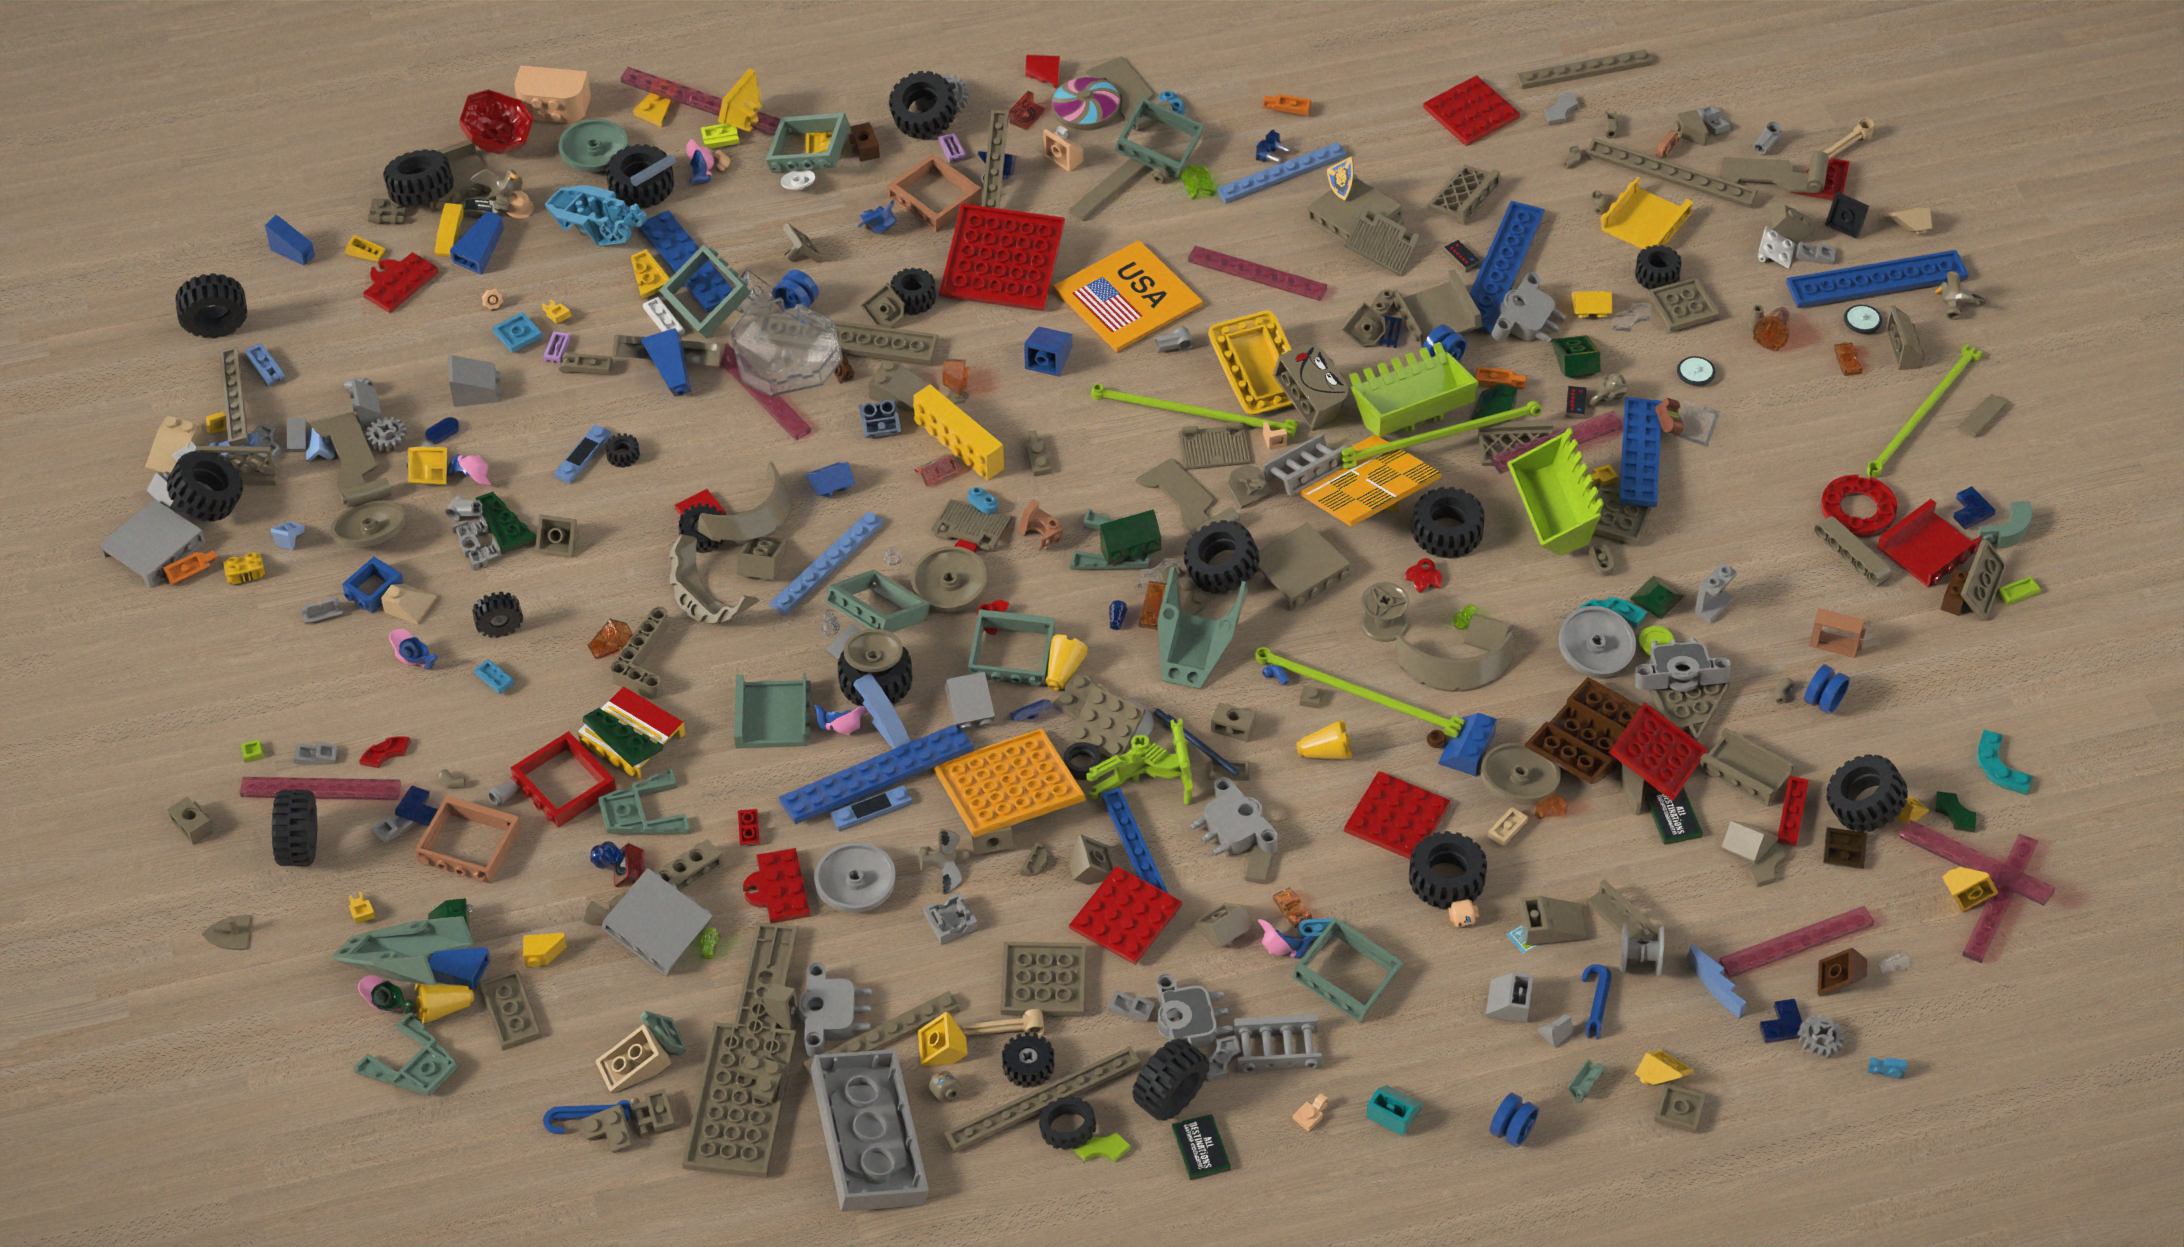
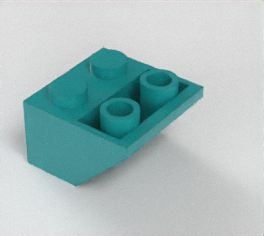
(1393, 1109)

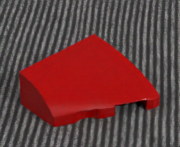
(1043, 68)

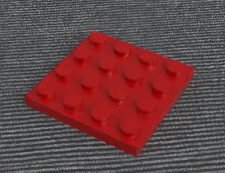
(1471, 110)
(1658, 751)
(1396, 814)
(1125, 915)

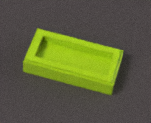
(2019, 590)

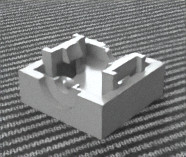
(950, 925)

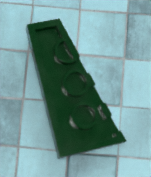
(504, 524)
(622, 738)

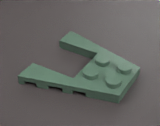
(1087, 560)
(624, 811)
(423, 1072)

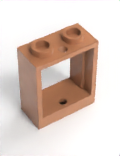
(1833, 642)

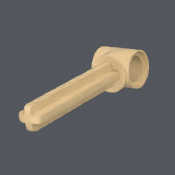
(1862, 132)
(1031, 1022)

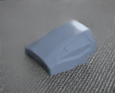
(880, 419)

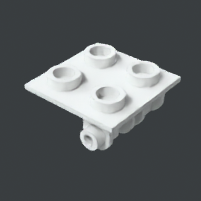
(1776, 247)

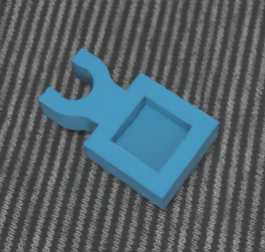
(1889, 1067)

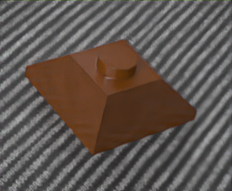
(1841, 970)

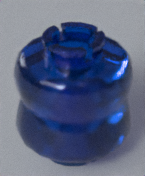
(605, 855)

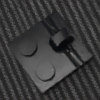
(1847, 215)

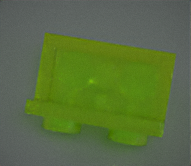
(1198, 181)

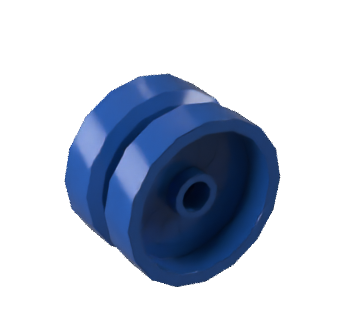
(796, 289)
(1451, 342)
(1827, 689)
(1514, 1119)

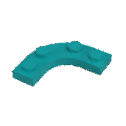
(1629, 611)
(1996, 771)

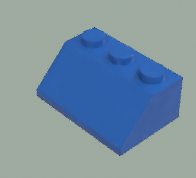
(1470, 746)

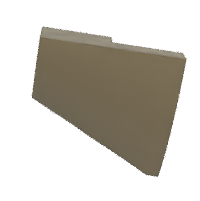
(595, 914)

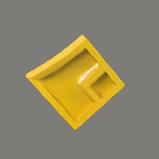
(818, 141)
(427, 465)

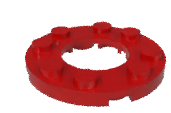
(1873, 488)

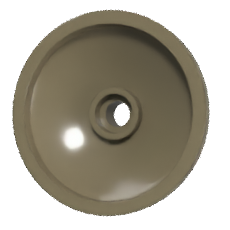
(873, 650)

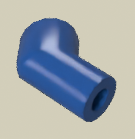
(1276, 671)

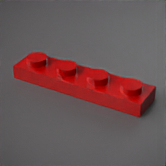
(1792, 811)

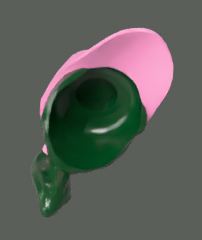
(383, 995)

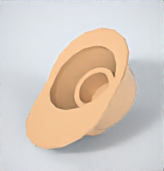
(519, 205)

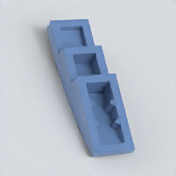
(883, 712)
(1712, 977)

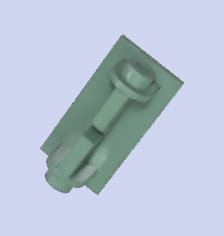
(1585, 1079)

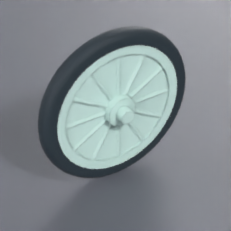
(1862, 319)
(1696, 371)

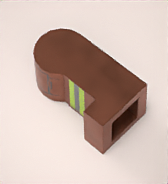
(1669, 417)

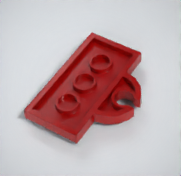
(398, 280)
(778, 886)

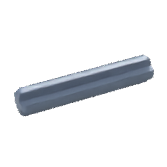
(653, 170)

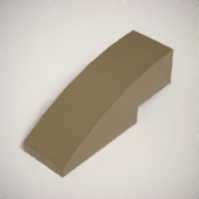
(1632, 788)

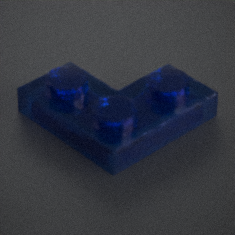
(1975, 509)
(414, 808)
(1786, 1025)

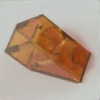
(955, 375)
(610, 638)

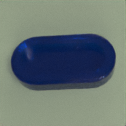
(442, 430)

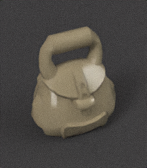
(1611, 388)

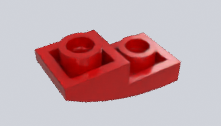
(748, 827)

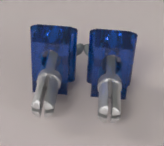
(1271, 143)

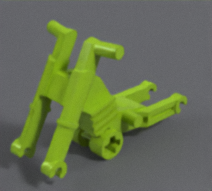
(1146, 759)

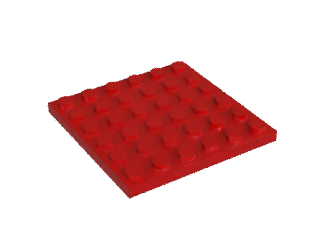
(1002, 257)

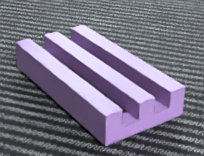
(955, 156)
(554, 357)

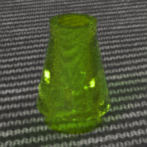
(1462, 618)
(709, 940)

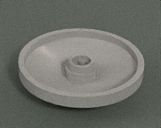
(1597, 641)
(855, 877)

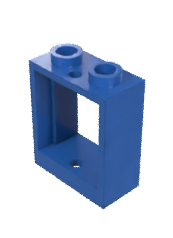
(381, 570)

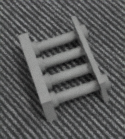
(1310, 473)
(1276, 1026)

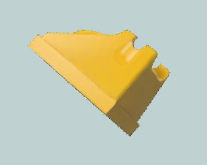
(742, 103)

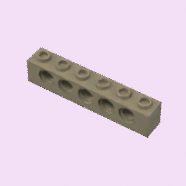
(687, 868)

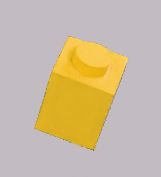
(542, 948)

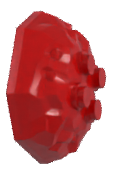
(495, 121)

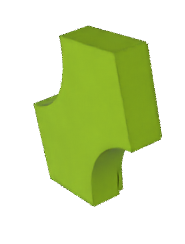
(1108, 1147)

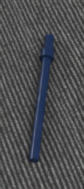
(1198, 743)

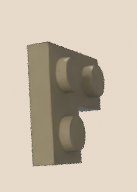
(767, 1074)
(613, 1124)

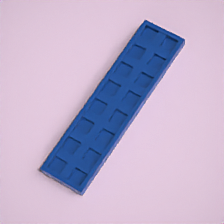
(676, 249)
(1640, 453)

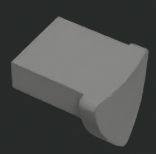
(1557, 1031)

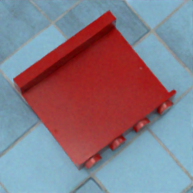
(1927, 545)

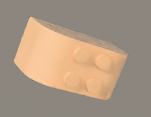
(553, 93)

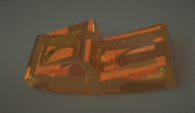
(1291, 907)

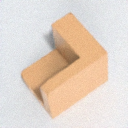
(1275, 438)

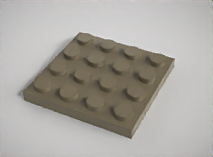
(1043, 978)

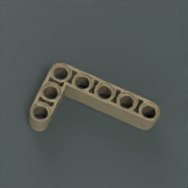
(626, 666)

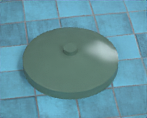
(591, 144)

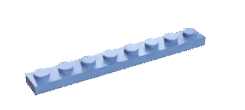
(1281, 172)
(826, 563)

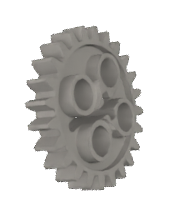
(959, 89)

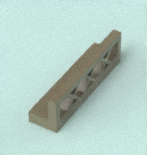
(1611, 910)

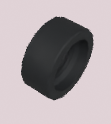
(1077, 749)

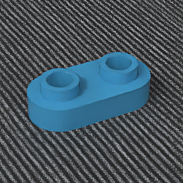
(1177, 105)
(983, 500)
(1315, 926)

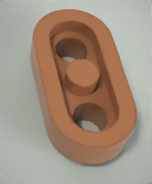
(1665, 146)

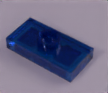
(1031, 710)

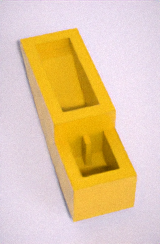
(449, 228)

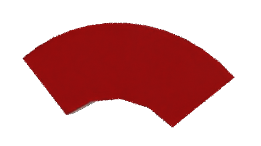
(387, 749)

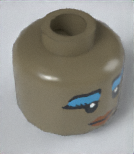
(944, 1085)

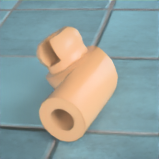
(724, 160)

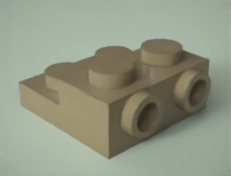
(1075, 696)

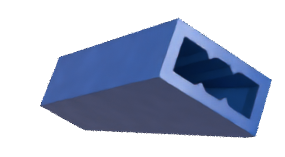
(478, 243)
(669, 357)

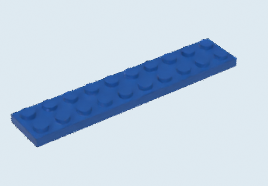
(1504, 260)
(1875, 278)
(875, 773)

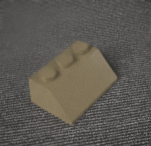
(1903, 340)

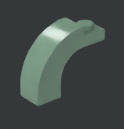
(2011, 532)

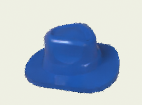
(880, 219)

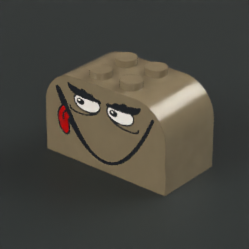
(1311, 384)

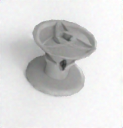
(1642, 949)

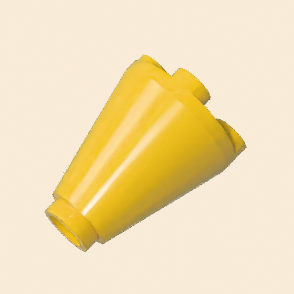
(1326, 743)

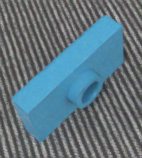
(494, 676)

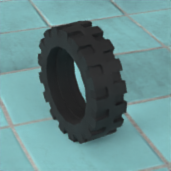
(1067, 1106)

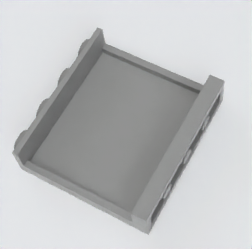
(153, 541)
(656, 921)

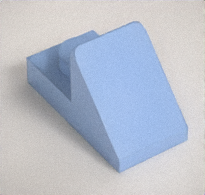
(286, 533)

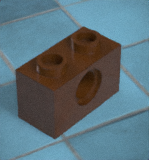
(864, 142)
(1952, 599)

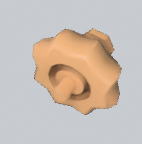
(492, 299)

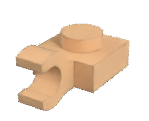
(1310, 1114)

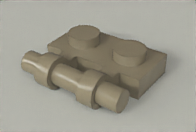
(386, 211)
(659, 1110)

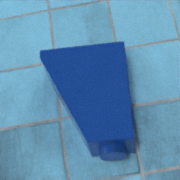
(288, 241)
(459, 966)

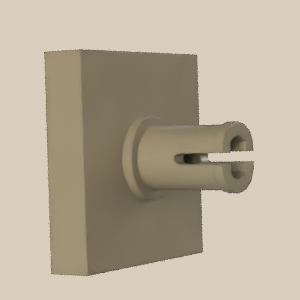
(801, 243)

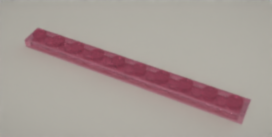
(689, 96)

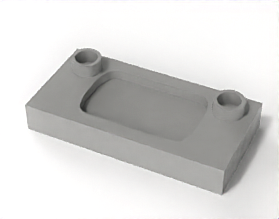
(869, 1130)

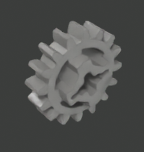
(386, 434)
(1821, 1036)

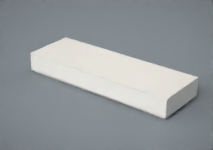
(662, 316)

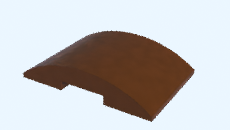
(1585, 731)

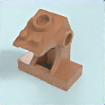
(1037, 519)

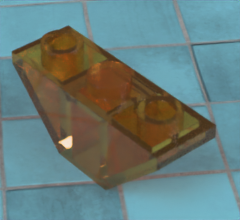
(1152, 605)

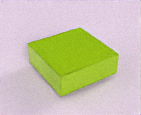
(252, 751)

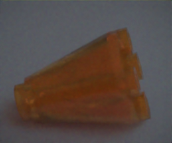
(1773, 329)

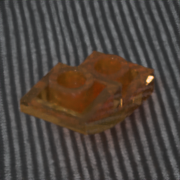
(1847, 359)

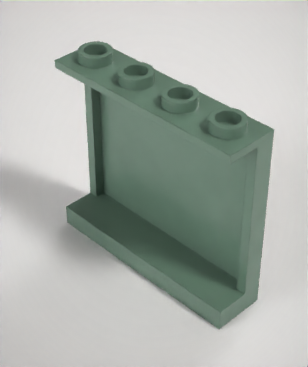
(771, 713)

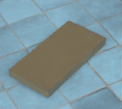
(1983, 579)
(510, 1010)

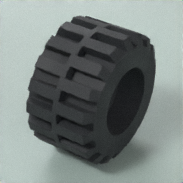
(1657, 267)
(915, 289)

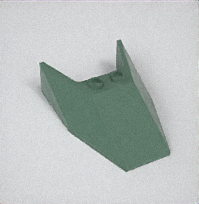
(1190, 642)
(404, 949)

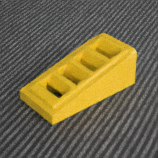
(355, 246)

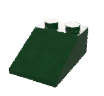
(1577, 356)

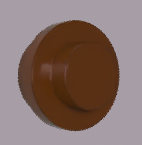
(1436, 739)

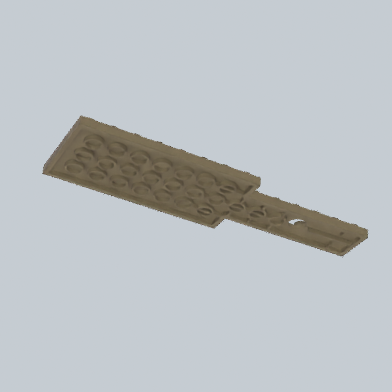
(729, 1126)

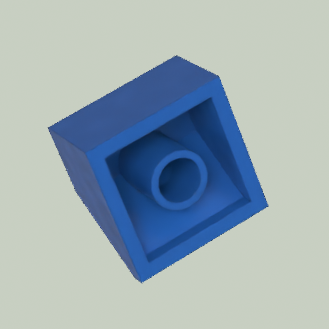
(831, 478)

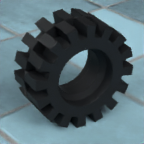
(621, 442)

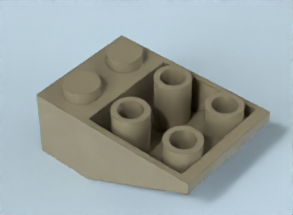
(1550, 920)

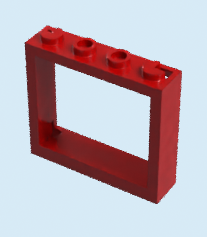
(560, 816)

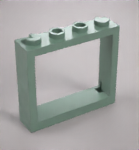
(808, 124)
(1152, 158)
(724, 309)
(841, 597)
(1016, 622)
(1332, 993)

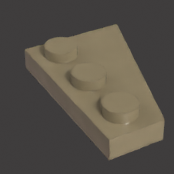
(1192, 597)

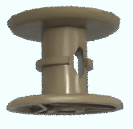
(1384, 611)

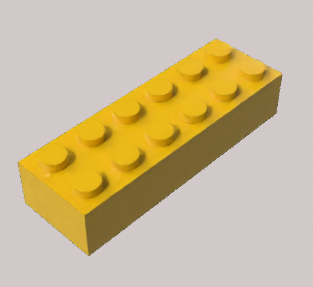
(958, 432)

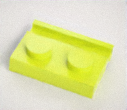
(719, 135)

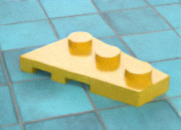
(653, 109)
(648, 274)

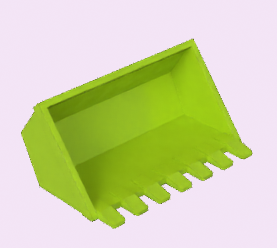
(1412, 392)
(1558, 494)

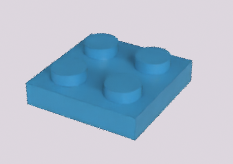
(517, 332)

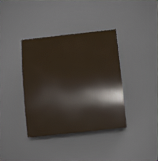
(1845, 848)

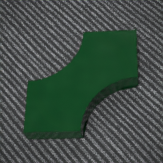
(1949, 805)

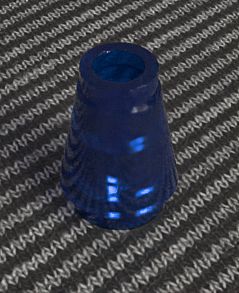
(1117, 614)

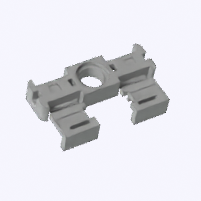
(468, 535)

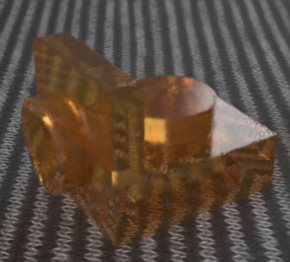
(1551, 804)

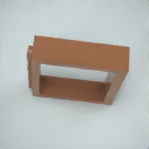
(935, 221)
(475, 813)

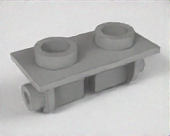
(315, 612)

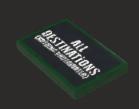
(1673, 818)
(1201, 1147)

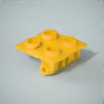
(236, 566)

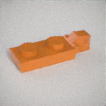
(1288, 104)
(1494, 377)
(188, 566)

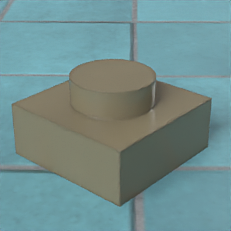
(1311, 696)

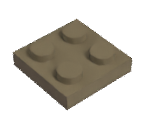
(1680, 1108)

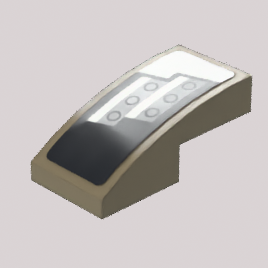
(478, 206)

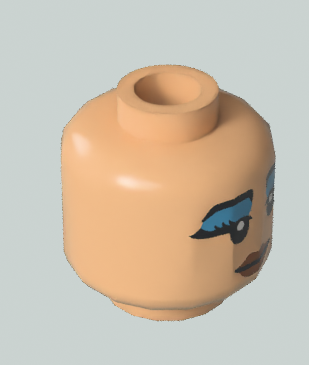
(1463, 913)

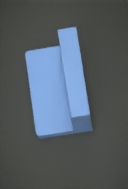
(318, 445)

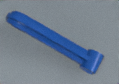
(1600, 998)
(579, 1112)

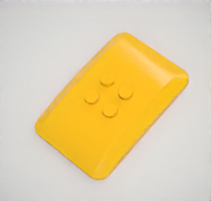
(1248, 355)

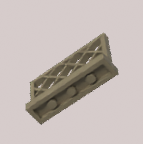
(1476, 197)
(1514, 430)
(253, 473)

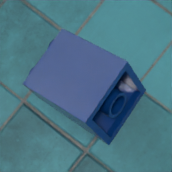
(1047, 350)

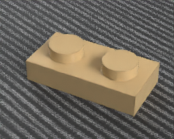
(1507, 826)

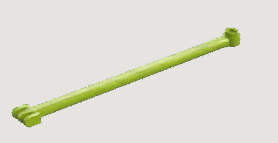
(1967, 356)
(1099, 392)
(1351, 456)
(1451, 726)

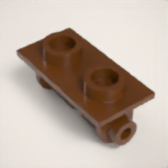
(844, 370)

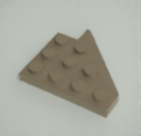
(1692, 708)

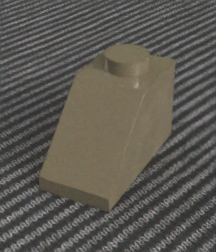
(1692, 127)
(782, 1005)

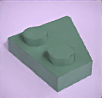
(665, 1031)

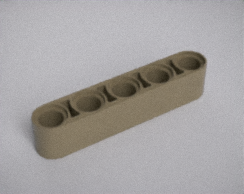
(1853, 551)

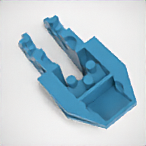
(595, 213)

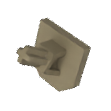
(884, 307)
(1364, 325)
(1248, 485)

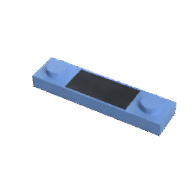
(582, 454)
(871, 808)

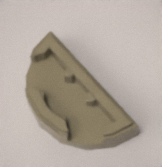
(1036, 861)

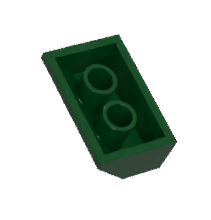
(1130, 537)

